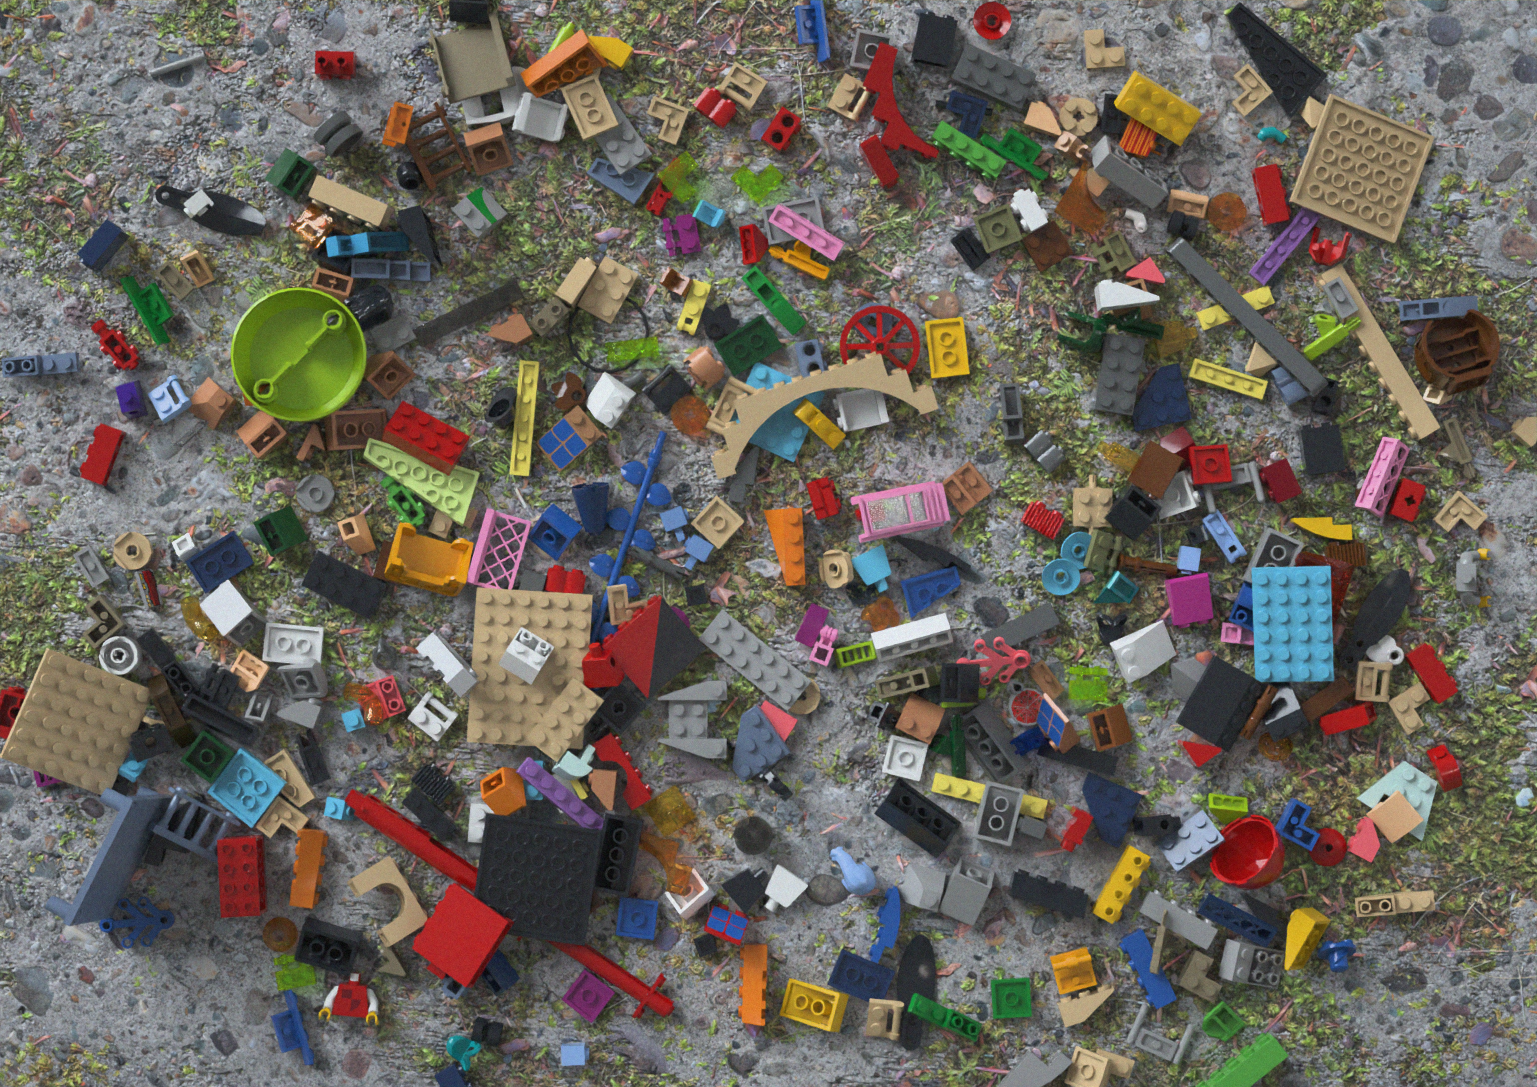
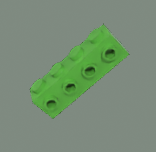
(967, 150)

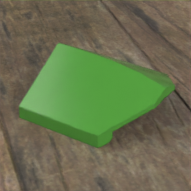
(1221, 1022)

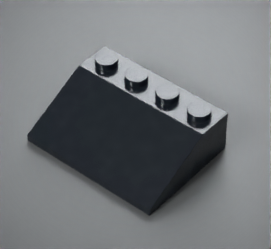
(418, 227)
(1221, 703)

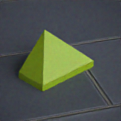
(1227, 807)

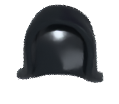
(1110, 632)

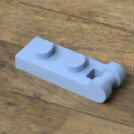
(1223, 536)

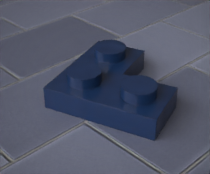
(972, 110)

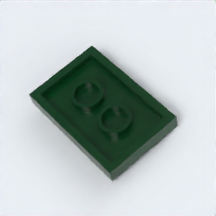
(748, 345)

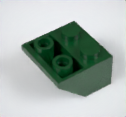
(291, 173)
(280, 531)

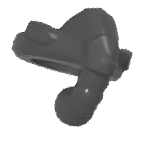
(384, 647)

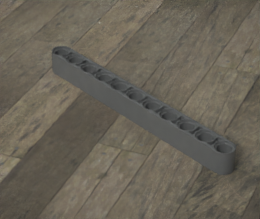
(1246, 317)

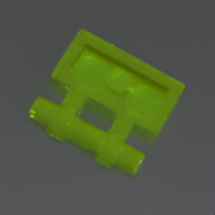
(1087, 690)
(293, 977)

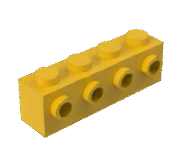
(1120, 884)

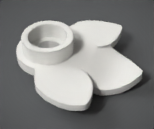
(1382, 651)

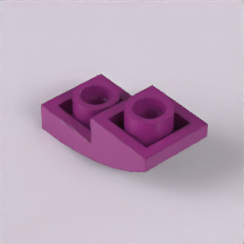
(811, 625)

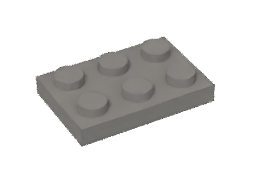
(807, 208)

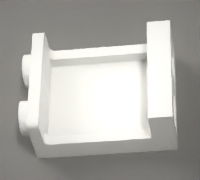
(540, 118)
(860, 409)

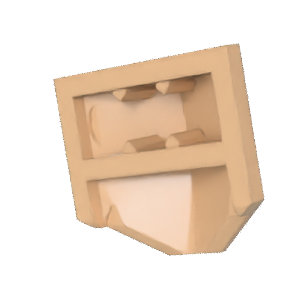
(251, 669)

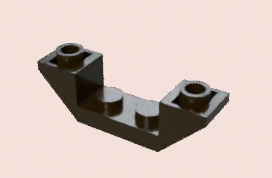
(170, 711)

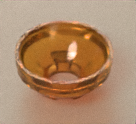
(1283, 748)
(289, 930)

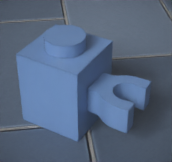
(674, 520)
(697, 549)

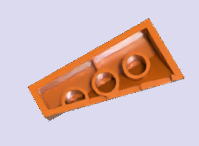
(563, 64)
(788, 540)
(308, 867)
(754, 983)

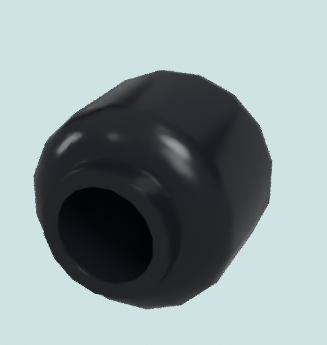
(409, 175)

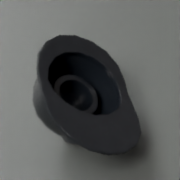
(501, 409)

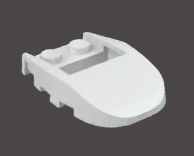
(510, 97)

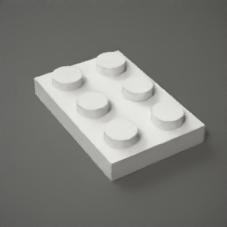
(292, 643)

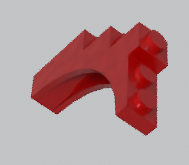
(886, 109)

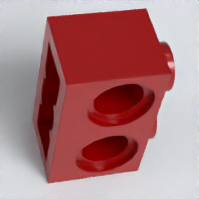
(777, 128)

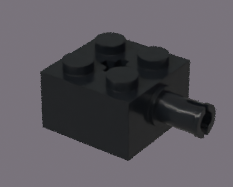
(617, 720)

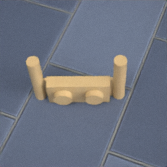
(725, 406)

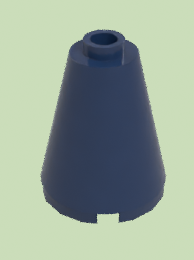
(592, 505)

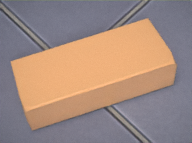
(1188, 203)

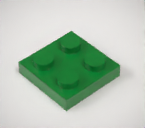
(1011, 997)

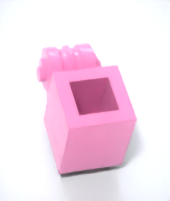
(822, 650)

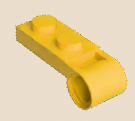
(818, 423)

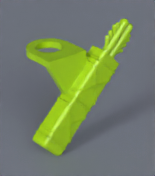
(1329, 334)

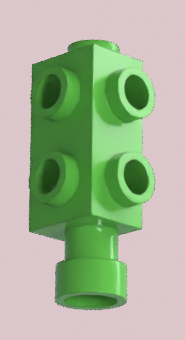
(406, 507)

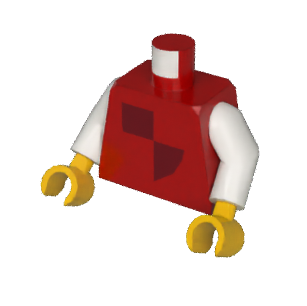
(352, 1000)

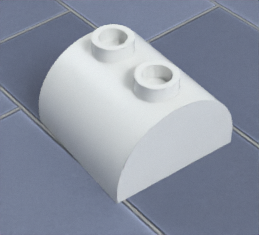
(697, 895)

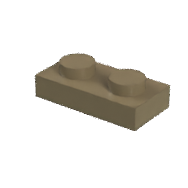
(174, 280)

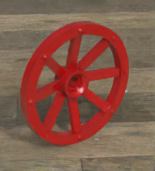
(879, 309)

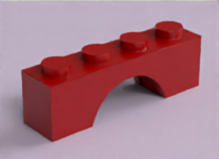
(610, 750)

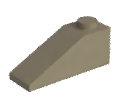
(907, 682)

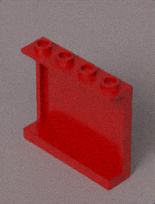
(461, 935)

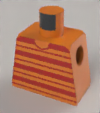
(1139, 140)

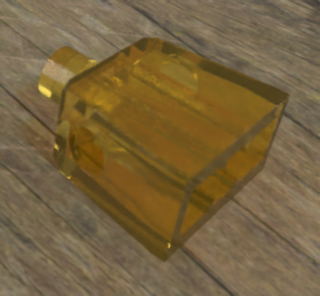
(1174, 338)
(1126, 460)

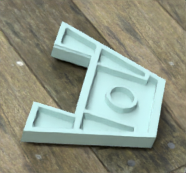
(1412, 784)

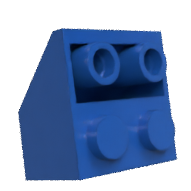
(1243, 608)

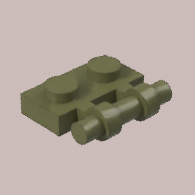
(1118, 251)
(1098, 551)

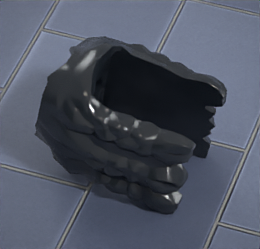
(371, 306)

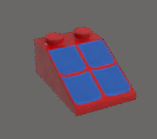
(726, 923)

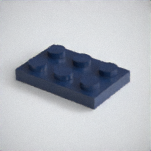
(220, 562)
(860, 976)

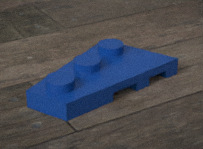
(928, 587)

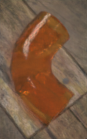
(368, 700)

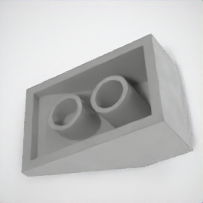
(998, 813)

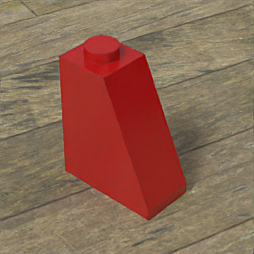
(879, 162)
(1348, 718)

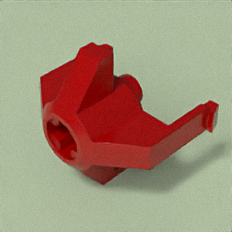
(1326, 252)

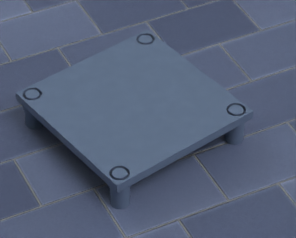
(116, 858)

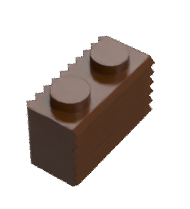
(1352, 552)

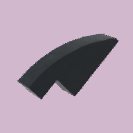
(159, 844)

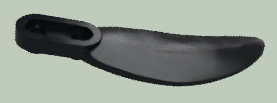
(226, 216)
(1377, 615)
(917, 976)

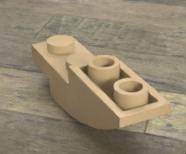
(1394, 903)

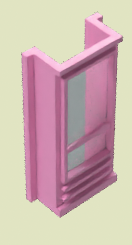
(902, 510)

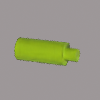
(564, 34)

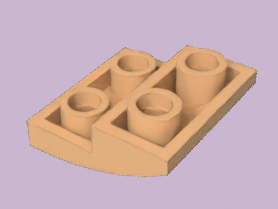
(1395, 817)

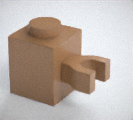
(1071, 147)

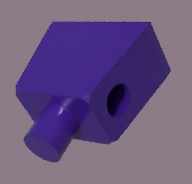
(131, 399)

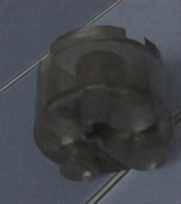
(764, 835)

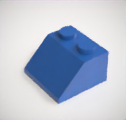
(554, 531)

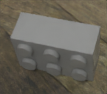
(1273, 551)

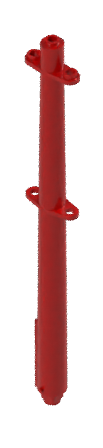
(422, 845)

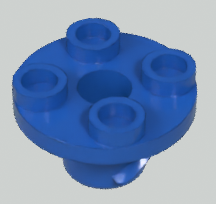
(1337, 954)

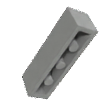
(1178, 920)

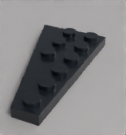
(1282, 66)

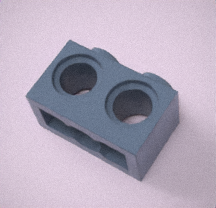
(806, 361)

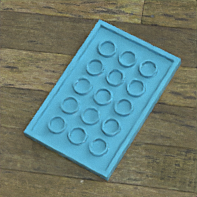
(1292, 623)

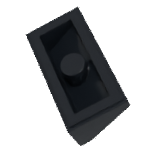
(970, 248)

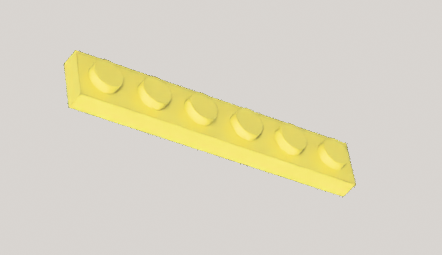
(524, 418)
(973, 792)

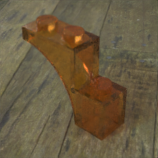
(665, 852)

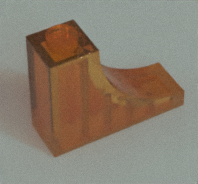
(1078, 204)

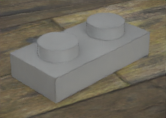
(1340, 298)
(91, 566)

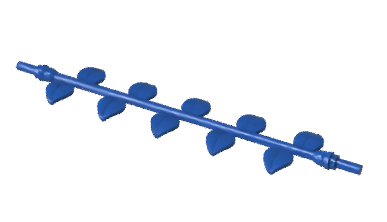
(620, 520)

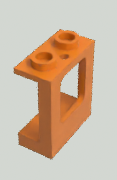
(395, 133)

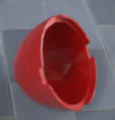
(1250, 855)

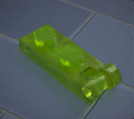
(633, 349)

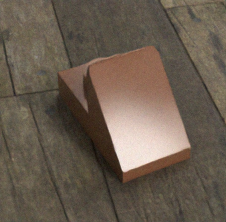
(313, 439)

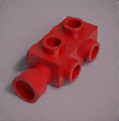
(118, 352)

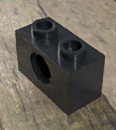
(161, 744)

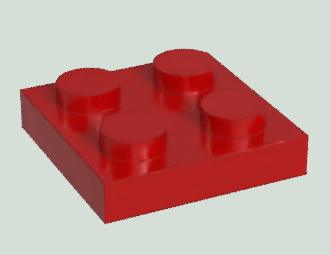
(1210, 464)

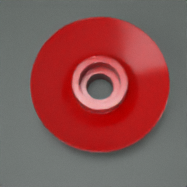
(994, 11)
(1338, 850)

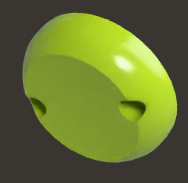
(300, 357)

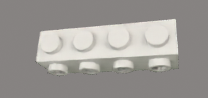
(914, 636)

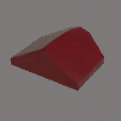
(1178, 443)

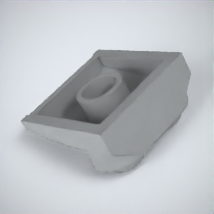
(865, 47)
(305, 679)

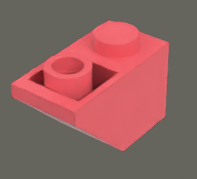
(1365, 842)

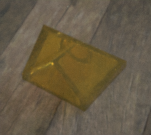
(669, 811)

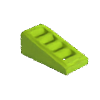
(839, 659)

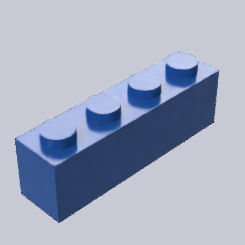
(1140, 954)

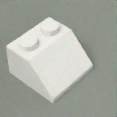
(609, 400)

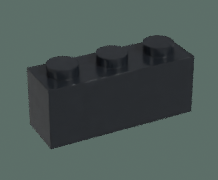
(430, 814)

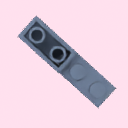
(1437, 307)
(40, 365)

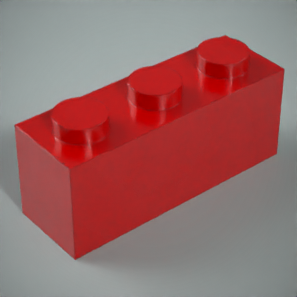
(1271, 194)
(102, 454)
(1431, 672)

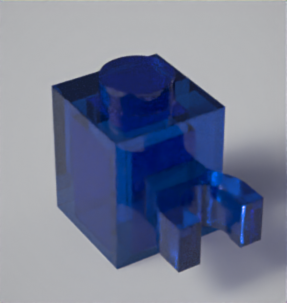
(1029, 741)

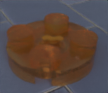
(1216, 216)
(695, 424)

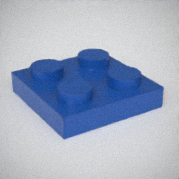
(637, 918)

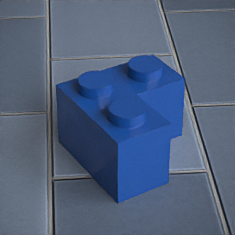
(1291, 825)

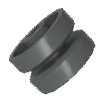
(338, 134)

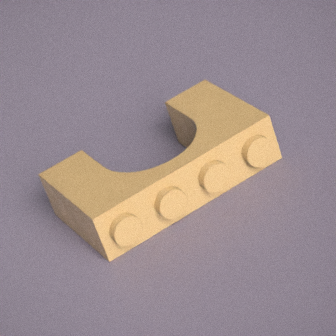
(411, 914)

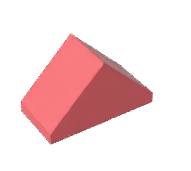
(1147, 271)

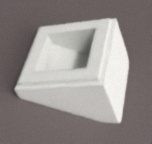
(185, 547)

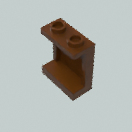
(1155, 470)

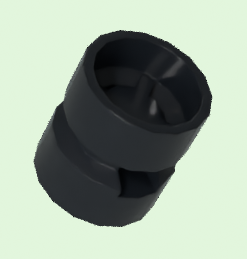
(1176, 223)
(494, 1032)

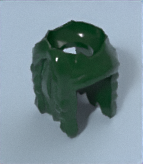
(1094, 343)

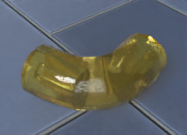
(196, 620)

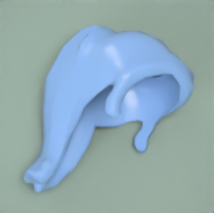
(857, 877)

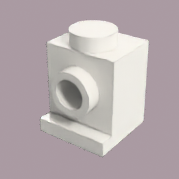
(197, 204)

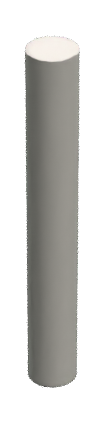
(177, 65)

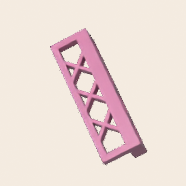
(806, 231)
(1381, 474)

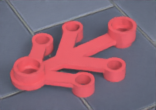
(997, 661)

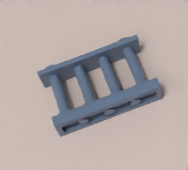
(178, 835)

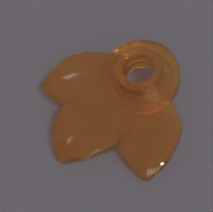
(881, 618)

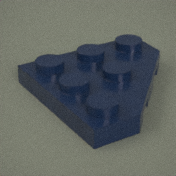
(1162, 401)
(1110, 806)

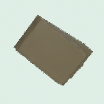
(395, 964)

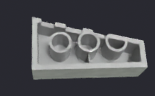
(1127, 173)

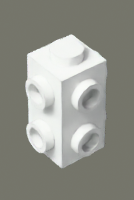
(1026, 206)

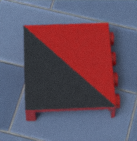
(653, 646)

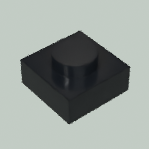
(695, 595)
(705, 944)

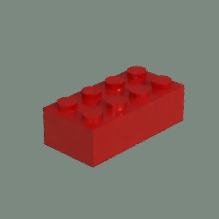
(425, 438)

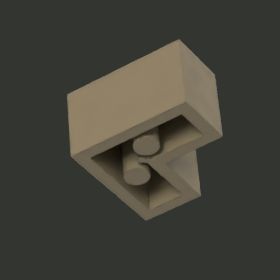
(108, 622)
(1194, 976)

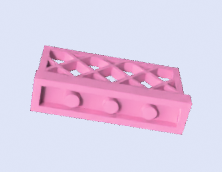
(482, 546)

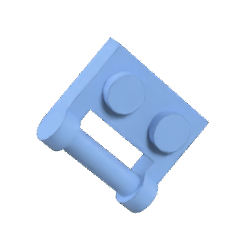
(164, 401)

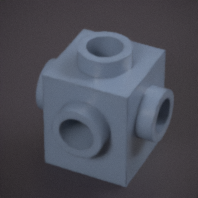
(450, 990)

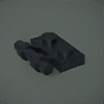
(224, 688)

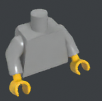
(1467, 577)

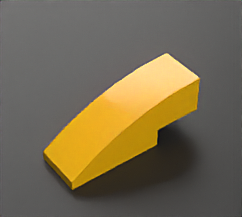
(1323, 528)

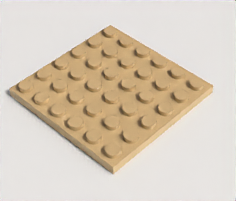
(1361, 169)
(76, 722)

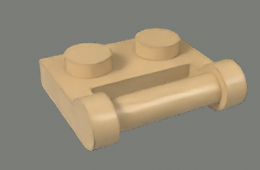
(746, 81)
(844, 96)
(1367, 679)
(878, 1018)

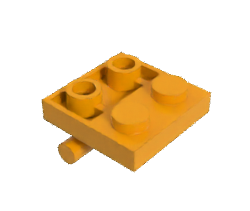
(1073, 970)

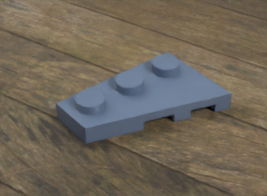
(628, 186)

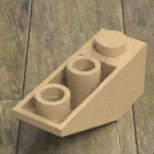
(1079, 1008)

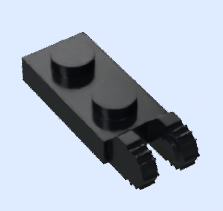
(312, 759)

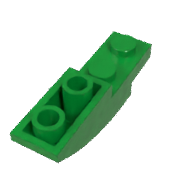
(774, 300)
(944, 1018)

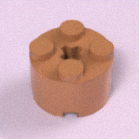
(704, 367)

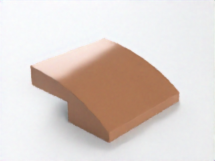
(966, 487)

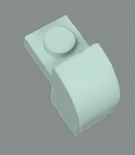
(572, 767)

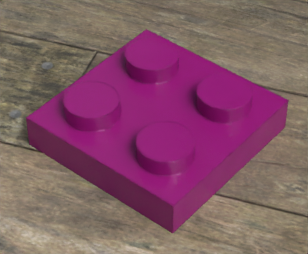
(588, 995)

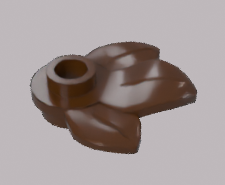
(566, 391)

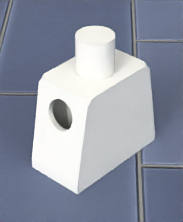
(783, 888)

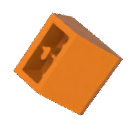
(503, 791)

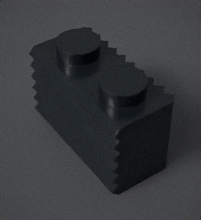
(433, 782)

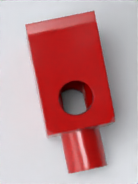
(601, 668)

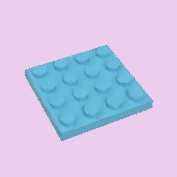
(782, 431)

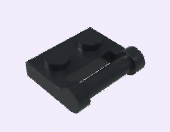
(670, 393)

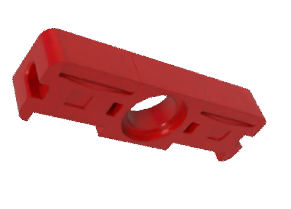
(659, 200)

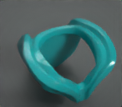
(458, 1048)

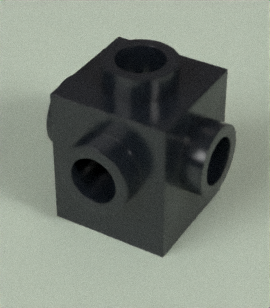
(883, 715)

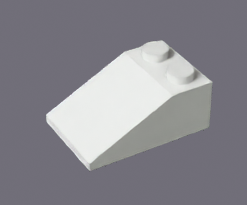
(1118, 296)
(1143, 651)

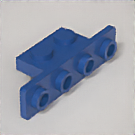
(812, 28)
(290, 1029)

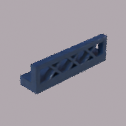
(1237, 920)

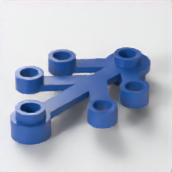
(140, 921)

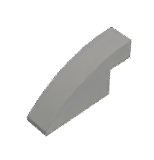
(1034, 1072)

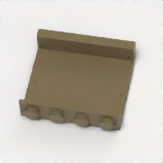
(472, 61)

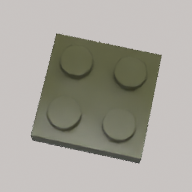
(997, 228)

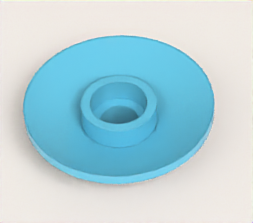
(1071, 542)
(1064, 584)

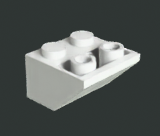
(526, 655)

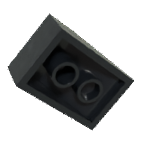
(1286, 713)

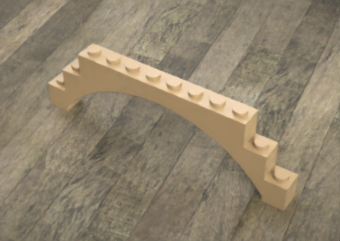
(862, 373)

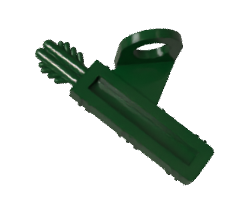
(1133, 323)
(953, 746)

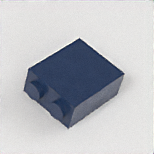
(102, 245)

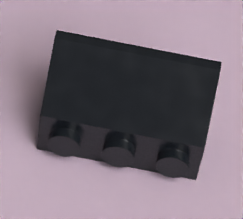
(328, 946)

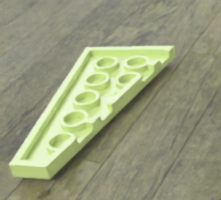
(444, 492)

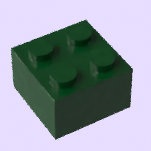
(208, 756)

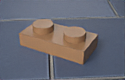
(1046, 679)

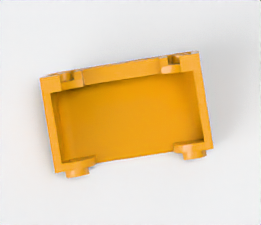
(428, 561)

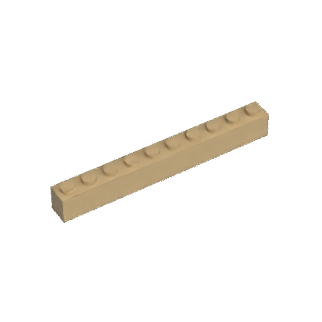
(1385, 363)

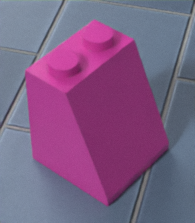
(1189, 599)

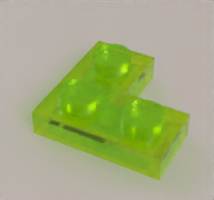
(674, 177)
(757, 187)

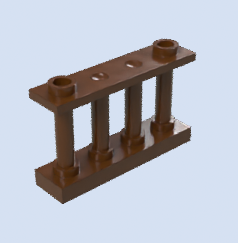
(414, 146)

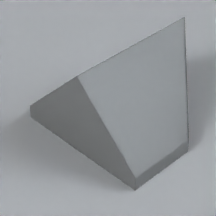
(1186, 676)

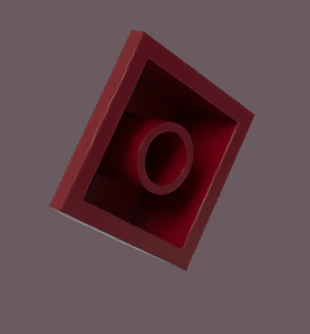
(1279, 481)

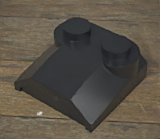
(339, 265)

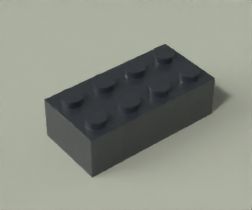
(345, 585)

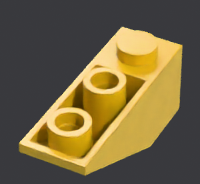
(613, 50)

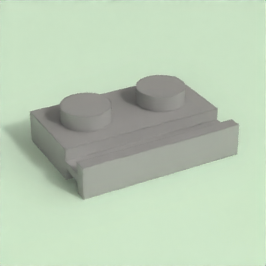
(393, 334)

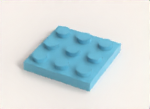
(247, 787)

